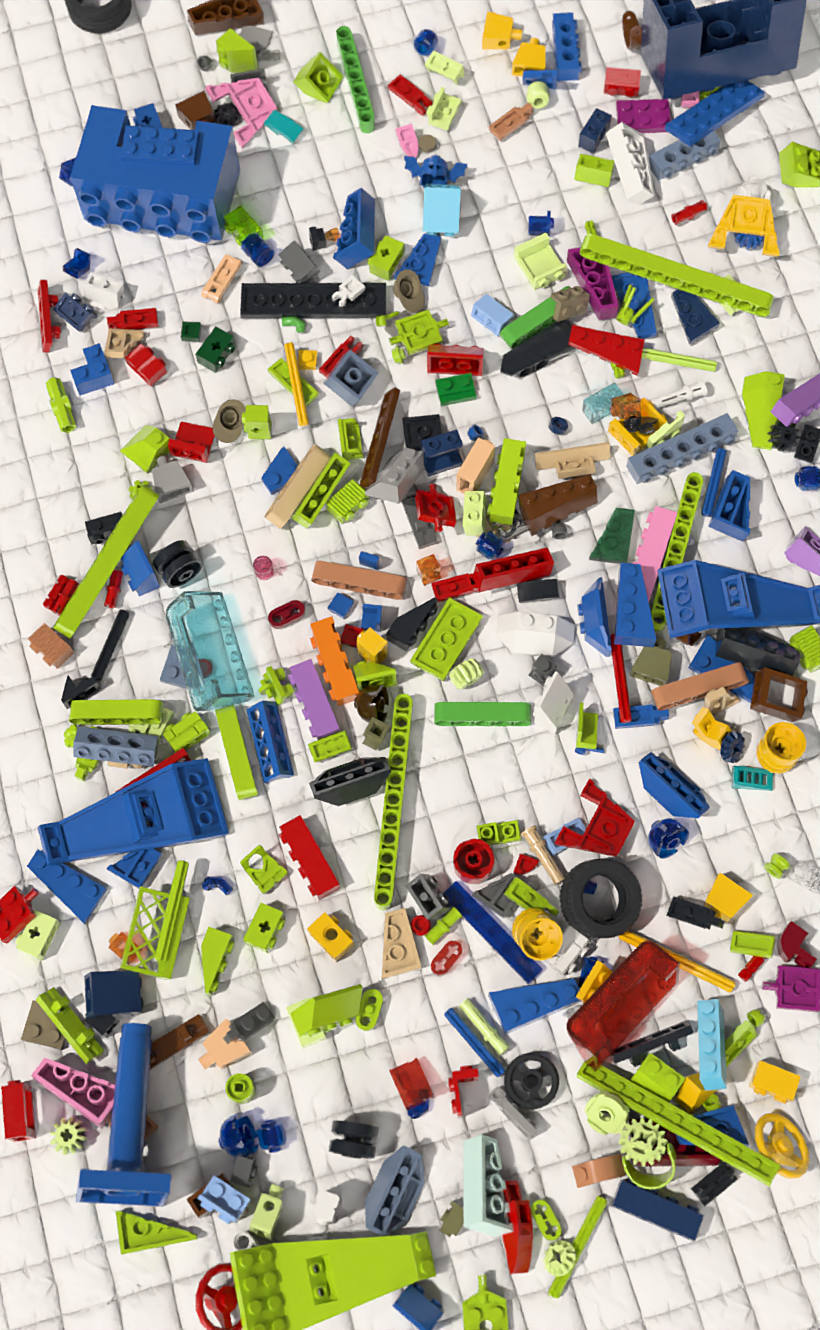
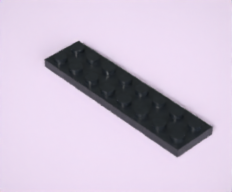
(309, 301)

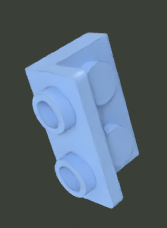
(224, 1200)

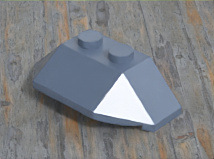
(394, 1191)

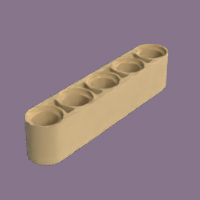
(297, 486)

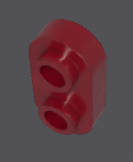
(285, 613)

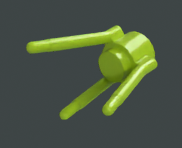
(626, 314)

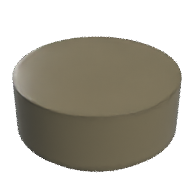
(427, 143)

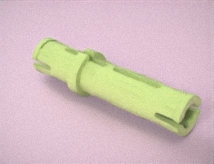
(490, 1034)

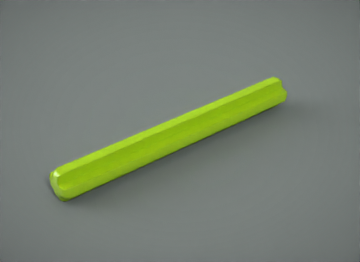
(678, 359)
(171, 911)
(579, 1243)

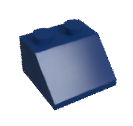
(139, 570)
(418, 1308)

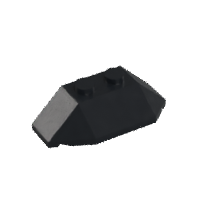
(351, 781)

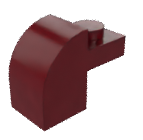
(789, 946)

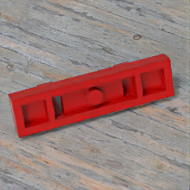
(46, 301)

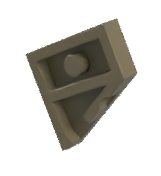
(41, 1030)

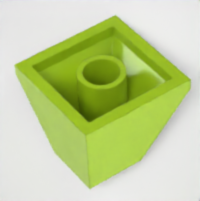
(318, 78)
(146, 447)
(373, 673)

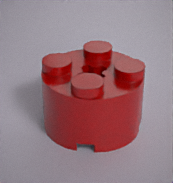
(467, 852)

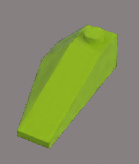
(760, 396)

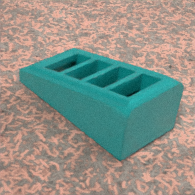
(737, 784)

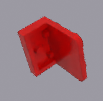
(465, 1074)

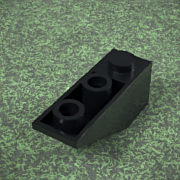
(407, 626)

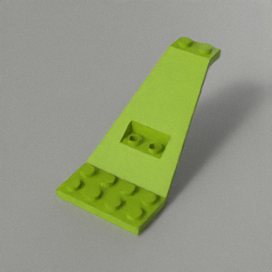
(281, 1288)

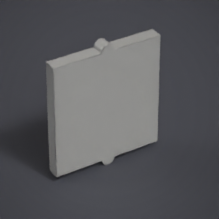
(256, 36)

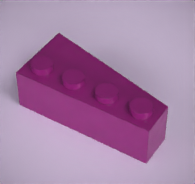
(596, 281)

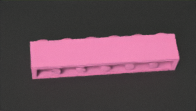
(654, 545)

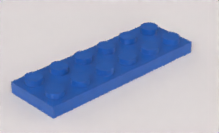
(714, 111)

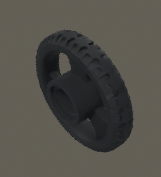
(514, 1074)

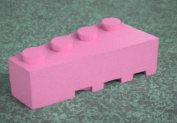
(78, 1089)

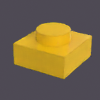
(307, 359)

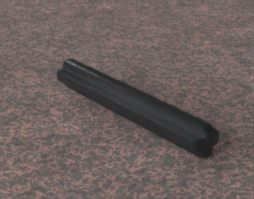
(110, 644)

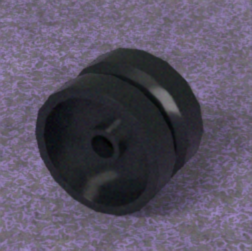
(177, 563)
(353, 1142)

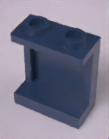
(441, 452)
(113, 993)

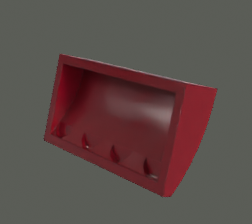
(686, 1154)

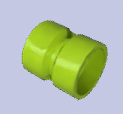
(240, 1088)

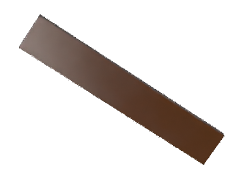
(379, 437)

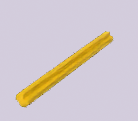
(685, 964)

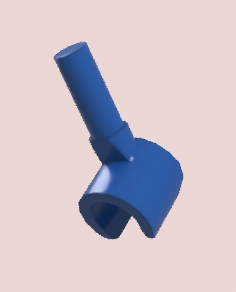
(582, 751)

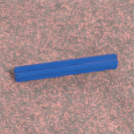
(714, 482)
(474, 1042)

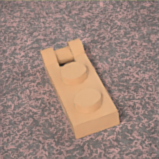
(221, 278)

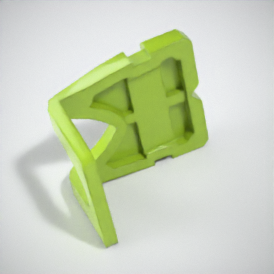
(268, 875)

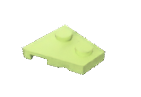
(667, 431)

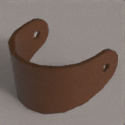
(631, 31)

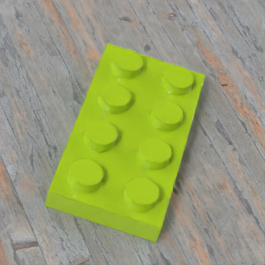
(446, 639)

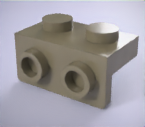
(570, 303)

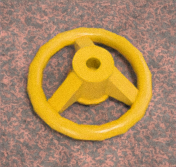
(779, 1147)

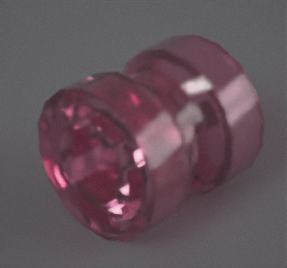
(266, 570)

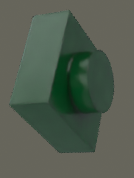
(191, 331)

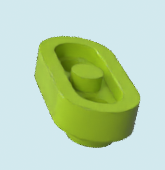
(369, 1010)

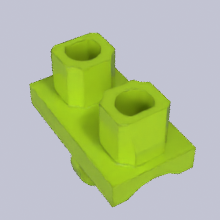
(272, 686)

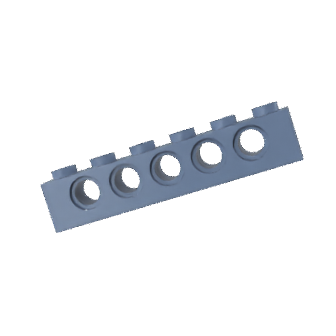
(721, 425)

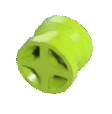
(776, 866)

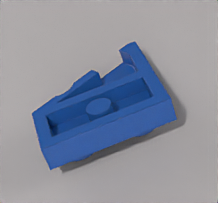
(549, 77)

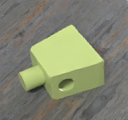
(265, 1222)

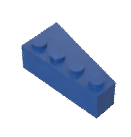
(528, 1004)

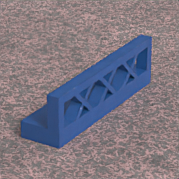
(273, 738)

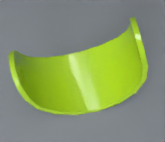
(651, 1181)

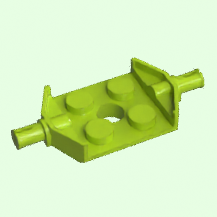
(484, 1306)

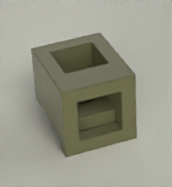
(375, 733)
(452, 1220)

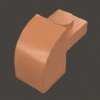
(598, 1170)

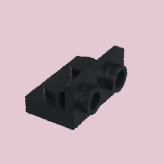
(102, 527)

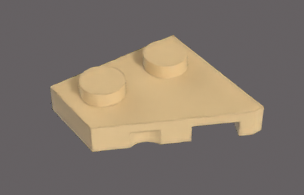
(720, 700)

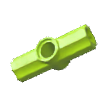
(60, 405)

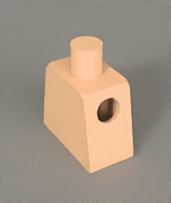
(220, 1052)

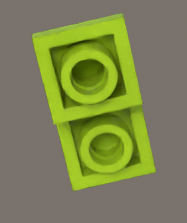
(499, 833)

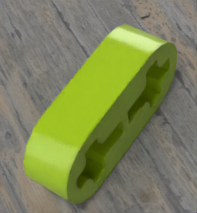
(550, 1217)

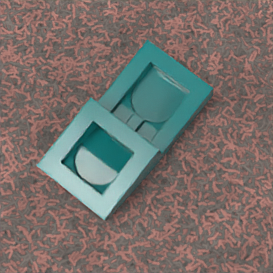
(283, 125)

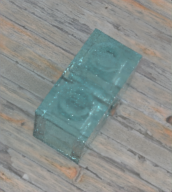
(598, 405)

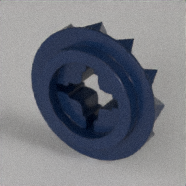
(727, 752)

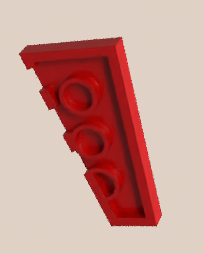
(608, 346)

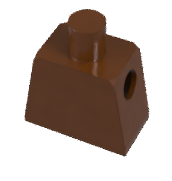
(195, 109)

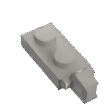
(511, 1111)

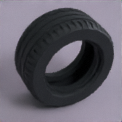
(101, 18)
(628, 893)

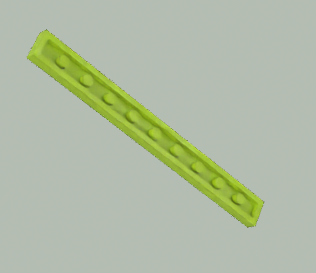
(681, 1123)

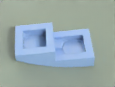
(575, 825)

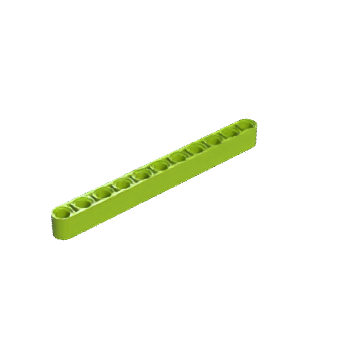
(676, 275)
(389, 809)

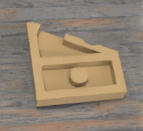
(122, 341)

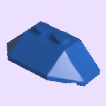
(594, 618)
(671, 787)

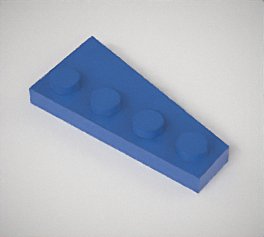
(644, 324)
(706, 660)
(71, 887)

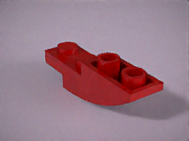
(519, 1242)

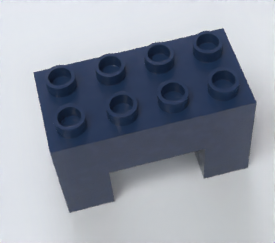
(718, 42)

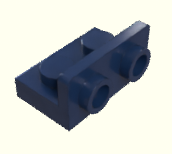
(74, 311)

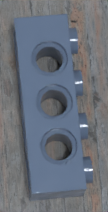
(680, 155)
(115, 746)

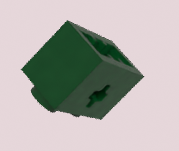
(215, 349)

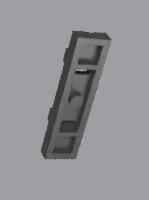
(421, 530)

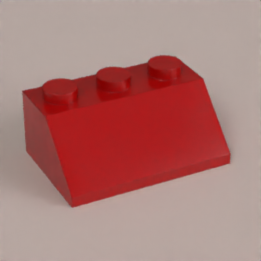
(455, 360)

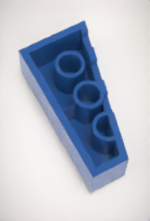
(357, 229)
(633, 613)

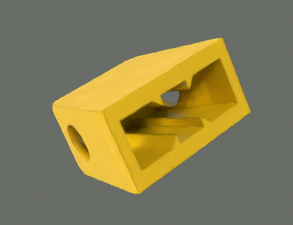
(499, 32)
(529, 57)
(726, 897)

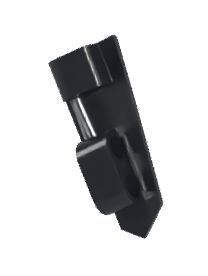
(538, 350)

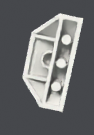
(535, 633)

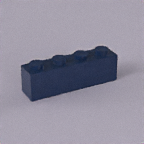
(657, 1210)

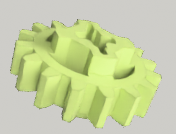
(637, 1149)

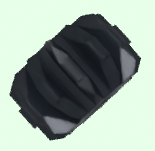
(783, 437)

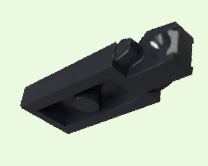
(693, 914)

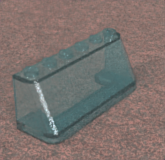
(208, 650)

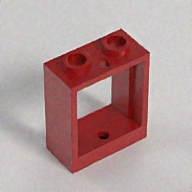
(18, 1111)

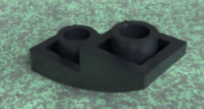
(808, 444)
(538, 590)

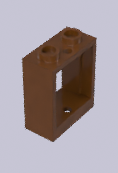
(761, 690)

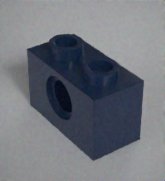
(594, 130)

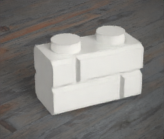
(573, 945)
(326, 1207)

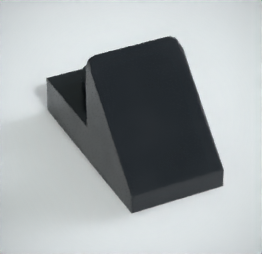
(80, 692)

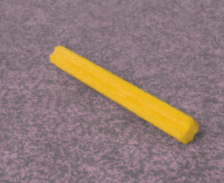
(296, 384)

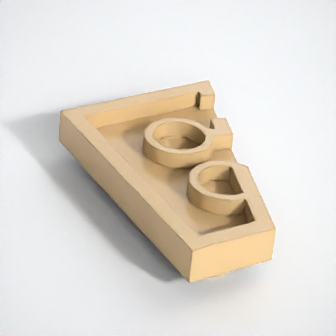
(399, 946)

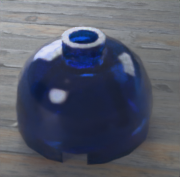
(666, 836)
(238, 1136)

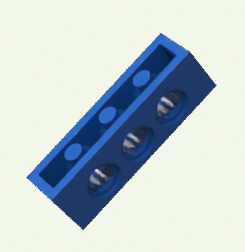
(565, 46)

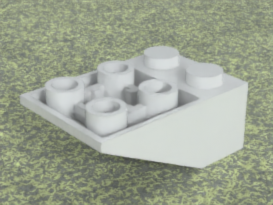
(553, 703)

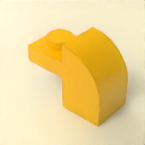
(709, 729)

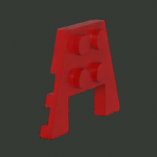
(606, 829)

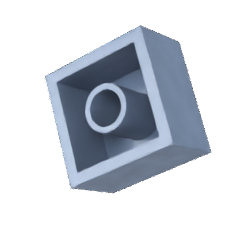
(350, 378)

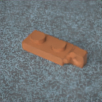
(510, 121)

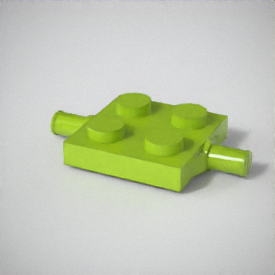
(418, 332)

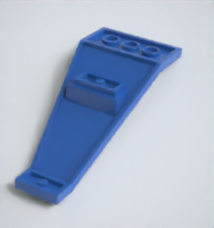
(701, 598)
(179, 806)

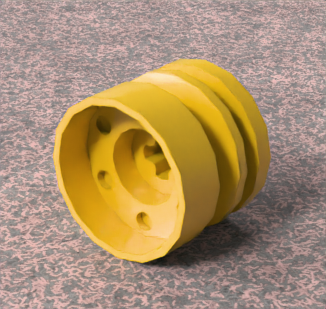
(781, 747)
(546, 938)

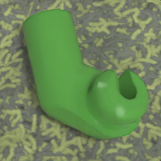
(294, 321)

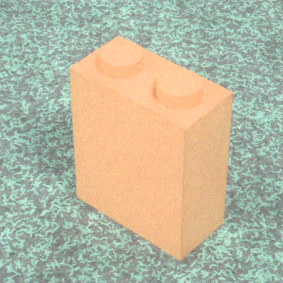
(475, 466)

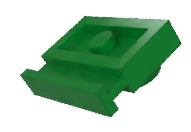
(455, 389)

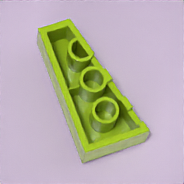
(507, 481)

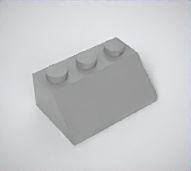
(397, 476)

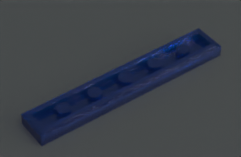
(492, 932)

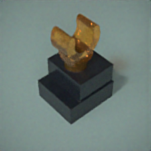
(318, 237)

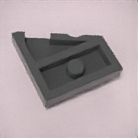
(494, 897)

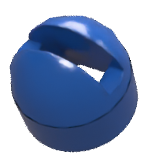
(475, 432)

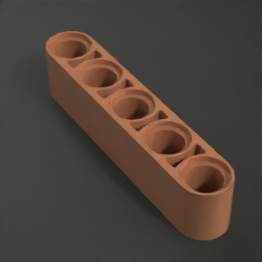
(359, 580)
(698, 686)

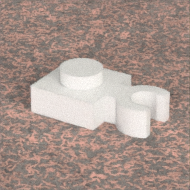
(348, 289)

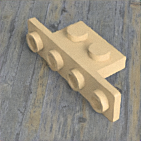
(574, 460)

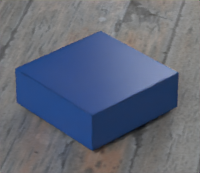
(369, 560)
(340, 605)

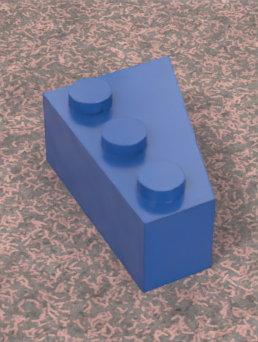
(732, 507)

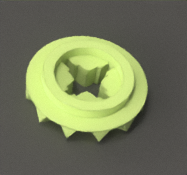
(567, 1257)

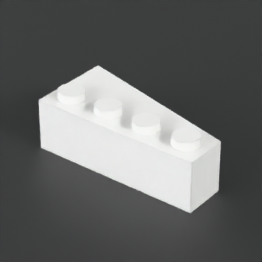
(632, 162)

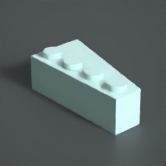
(484, 1187)

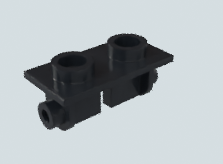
(714, 1183)

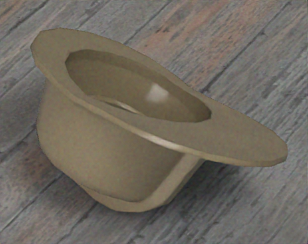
(409, 291)
(228, 421)

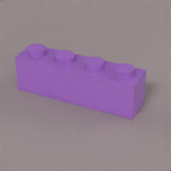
(798, 402)
(314, 699)

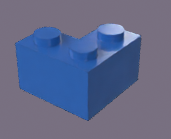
(94, 374)

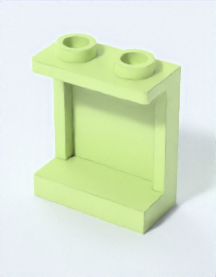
(539, 262)

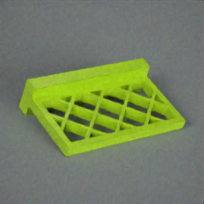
(164, 968)

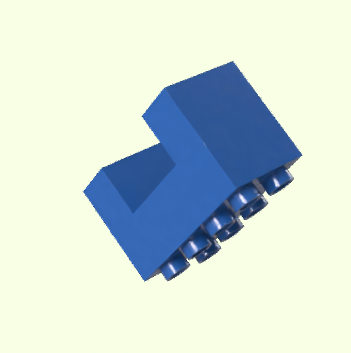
(155, 195)

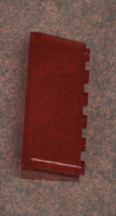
(622, 1002)

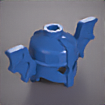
(434, 170)

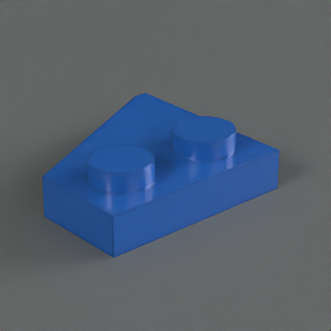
(279, 471)
(136, 866)

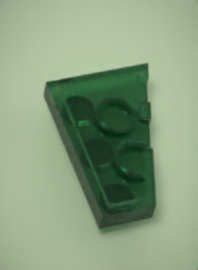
(616, 538)

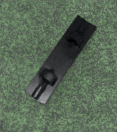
(668, 1035)

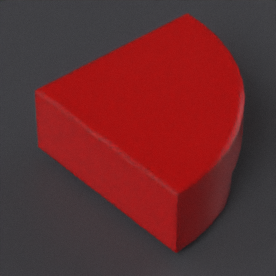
(525, 865)

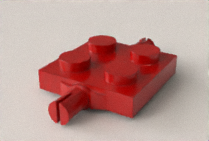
(435, 508)
(15, 912)

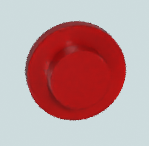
(420, 925)

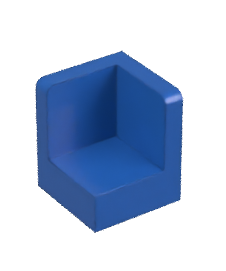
(372, 617)

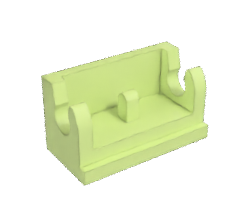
(445, 67)

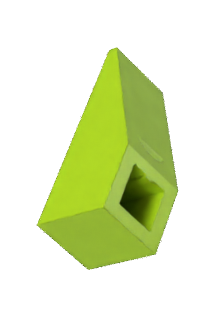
(214, 952)

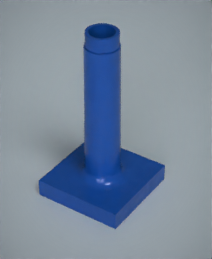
(123, 1179)

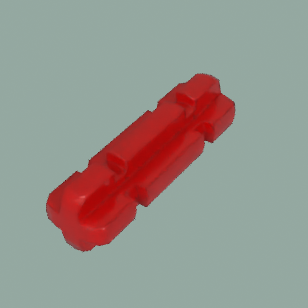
(53, 594)
(750, 968)

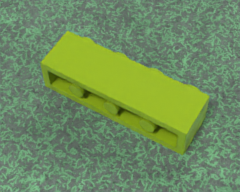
(320, 490)

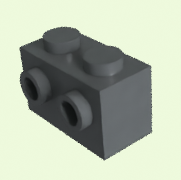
(299, 263)
(428, 896)

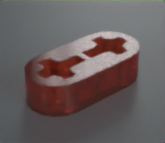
(443, 955)

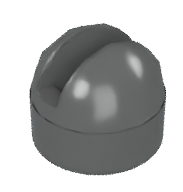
(204, 62)

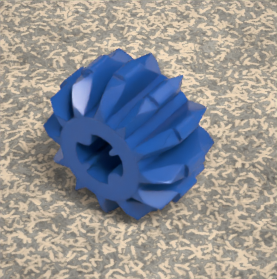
(748, 240)

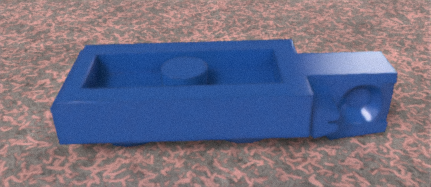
(641, 716)

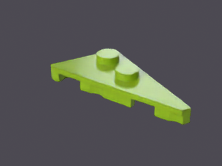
(143, 1234)

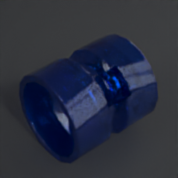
(258, 251)

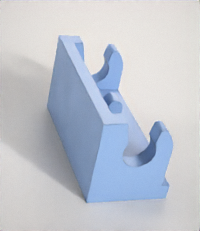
(491, 314)

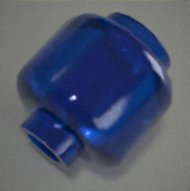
(425, 42)
(808, 478)
(489, 545)
(271, 1135)

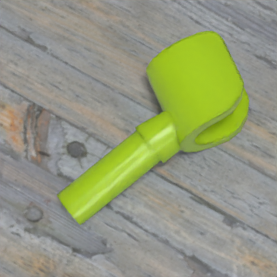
(381, 321)

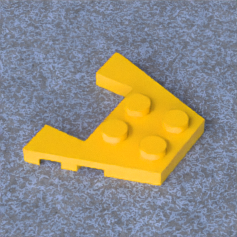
(747, 216)

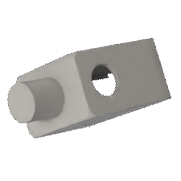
(170, 480)

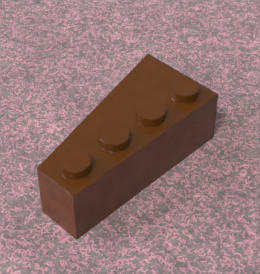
(224, 14)
(556, 502)

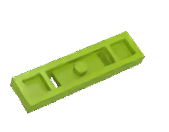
(70, 1025)

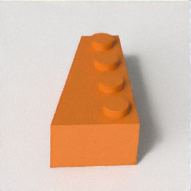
(334, 661)

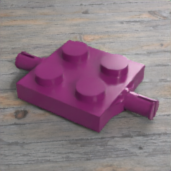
(796, 988)

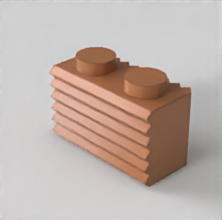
(50, 645)

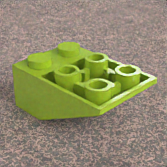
(800, 166)

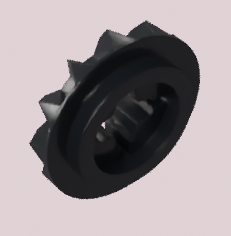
(226, 119)

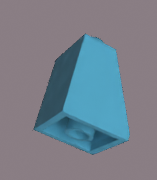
(441, 209)

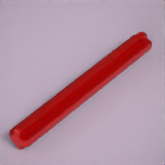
(621, 682)

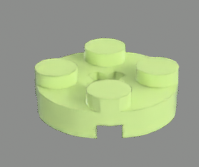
(610, 1103)

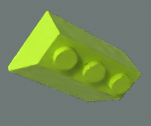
(328, 1011)

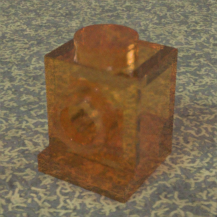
(625, 406)
(428, 569)
(116, 940)

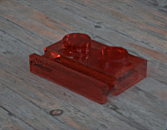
(411, 1084)

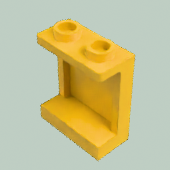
(636, 441)

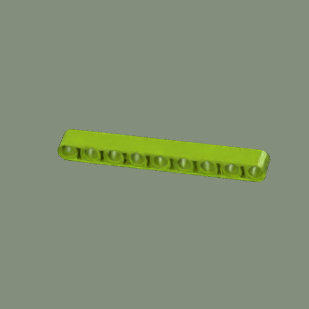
(678, 542)
(106, 561)

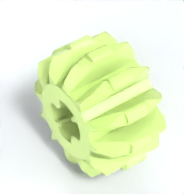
(466, 673)
(73, 1128)

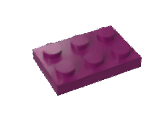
(644, 115)

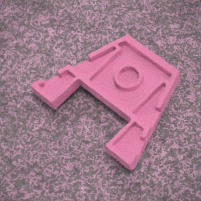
(251, 101)

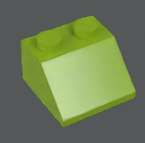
(236, 53)
(657, 1078)

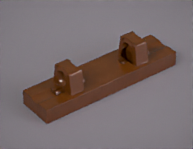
(178, 1040)

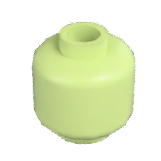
(538, 94)

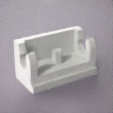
(103, 289)

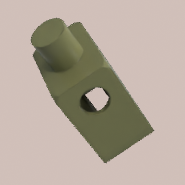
(653, 664)

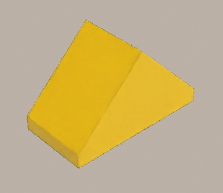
(692, 1093)

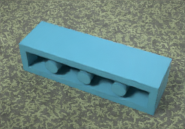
(711, 1045)

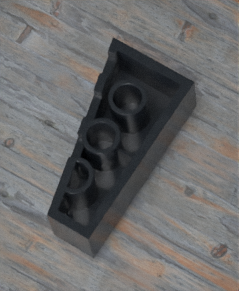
(756, 650)

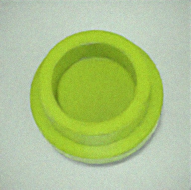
(398, 354)

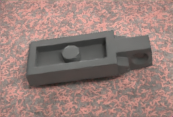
(249, 1023)

